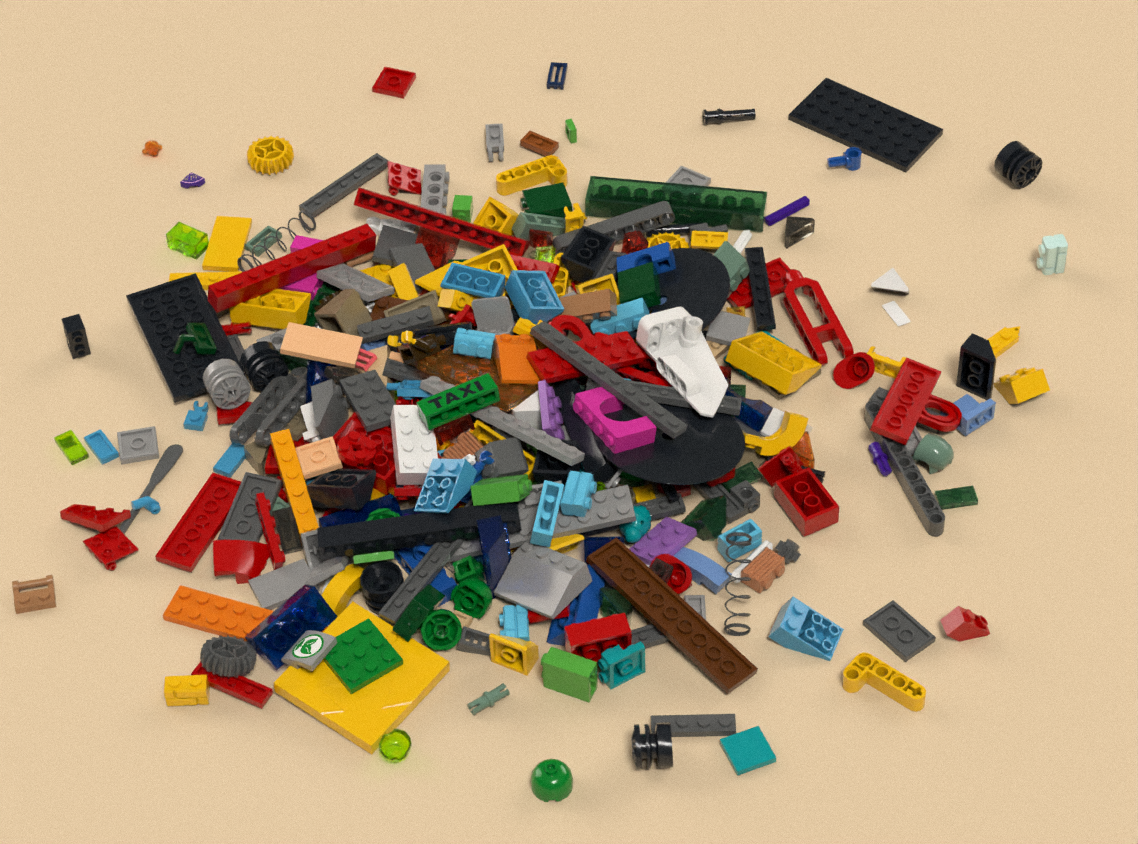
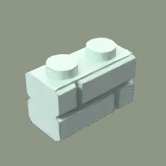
(1052, 254)

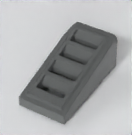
(469, 646)

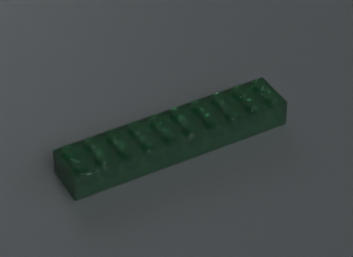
(690, 203)

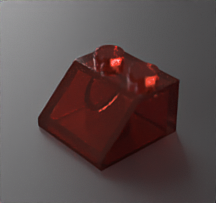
(438, 246)

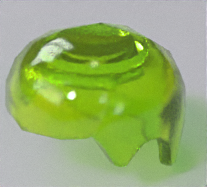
(395, 746)

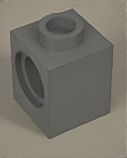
(746, 496)

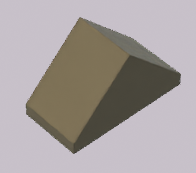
(256, 456)

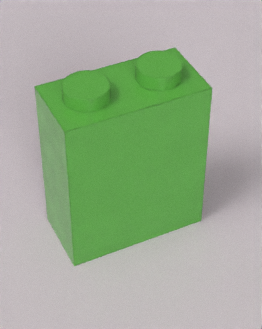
(501, 489)
(569, 674)

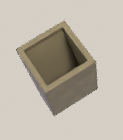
(344, 313)

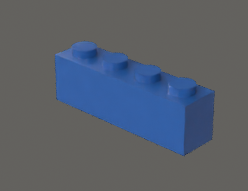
(440, 582)

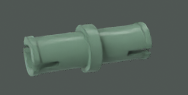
(488, 699)

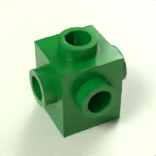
(468, 568)

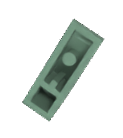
(529, 221)

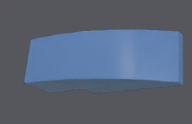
(704, 569)

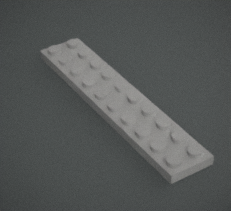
(608, 509)

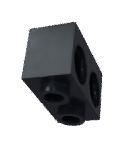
(76, 336)

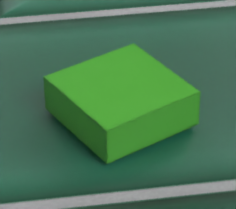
(571, 131)

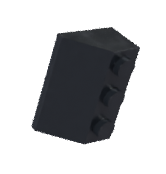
(587, 254)
(976, 367)
(342, 489)

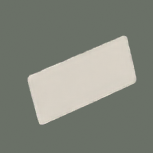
(896, 313)

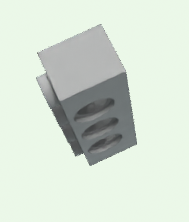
(435, 187)

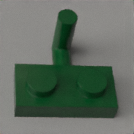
(199, 336)

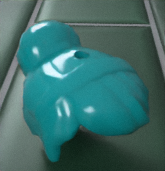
(635, 530)

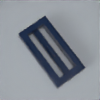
(555, 84)

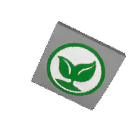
(309, 650)

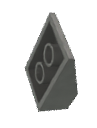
(329, 408)

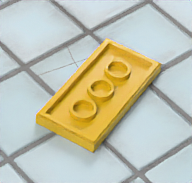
(227, 243)

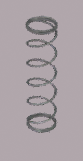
(304, 225)
(743, 543)

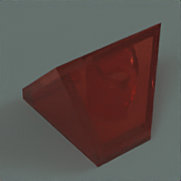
(453, 429)

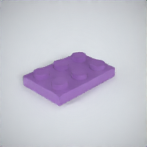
(550, 412)
(664, 538)

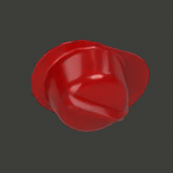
(854, 370)
(681, 575)

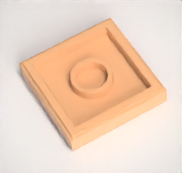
(318, 457)

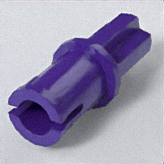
(880, 458)

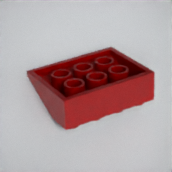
(384, 458)

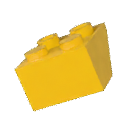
(1022, 385)

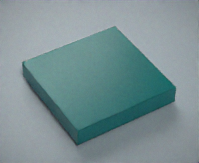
(747, 750)

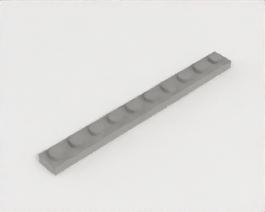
(514, 427)

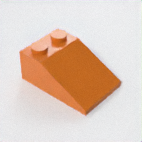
(511, 360)

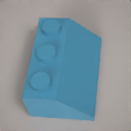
(474, 281)
(533, 295)

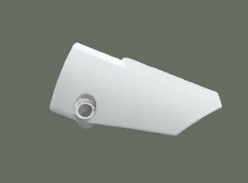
(683, 357)

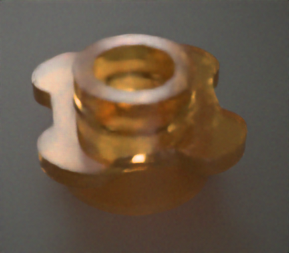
(152, 148)

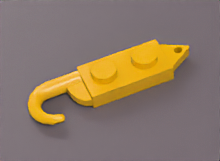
(1004, 340)

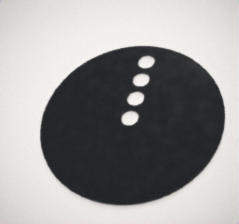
(696, 284)
(697, 456)

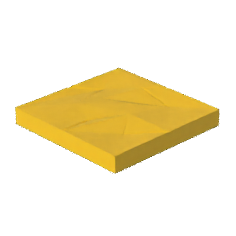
(379, 705)

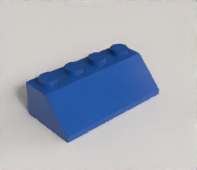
(582, 609)

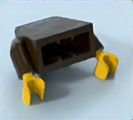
(418, 348)

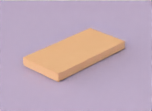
(321, 345)

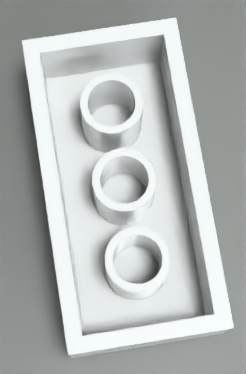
(412, 445)

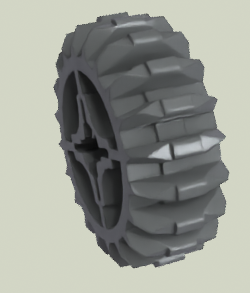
(228, 656)

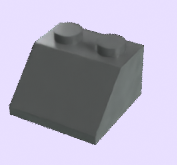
(507, 456)

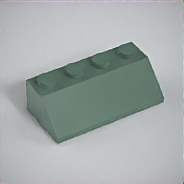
(734, 263)

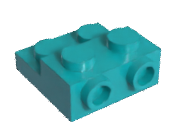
(621, 665)

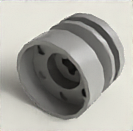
(226, 383)

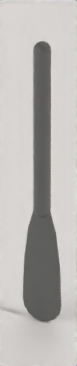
(164, 465)

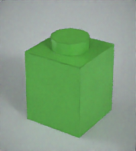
(463, 207)

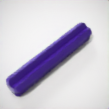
(787, 210)

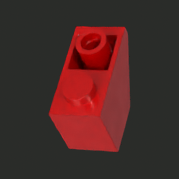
(964, 624)

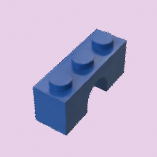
(660, 255)

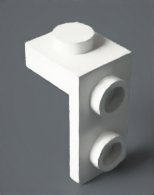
(311, 434)

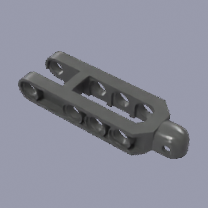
(262, 412)

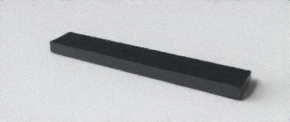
(760, 289)

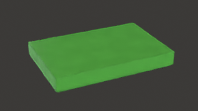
(376, 556)

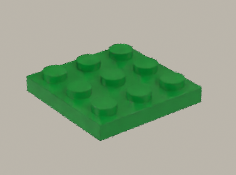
(362, 656)

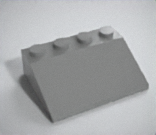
(542, 579)

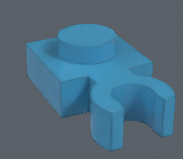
(196, 419)

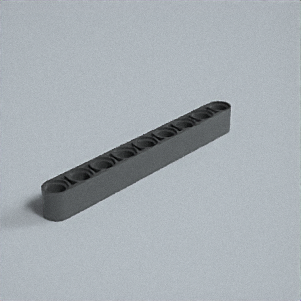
(909, 477)

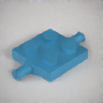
(408, 389)

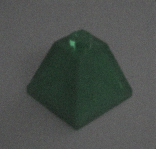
(708, 518)
(614, 603)

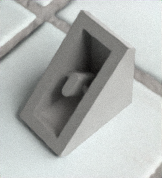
(310, 549)

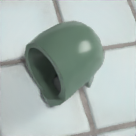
(935, 452)

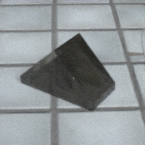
(798, 229)

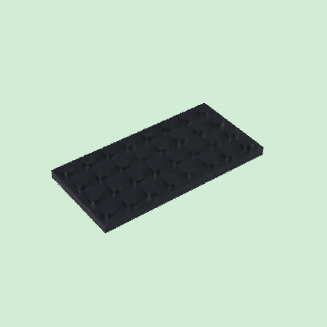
(866, 124)
(163, 317)

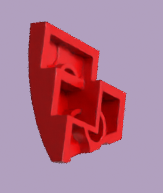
(239, 557)

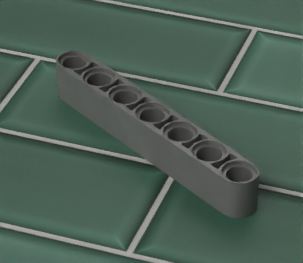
(642, 219)

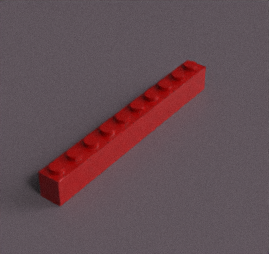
(439, 222)
(291, 267)

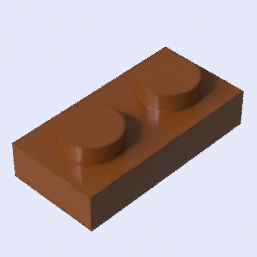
(539, 143)

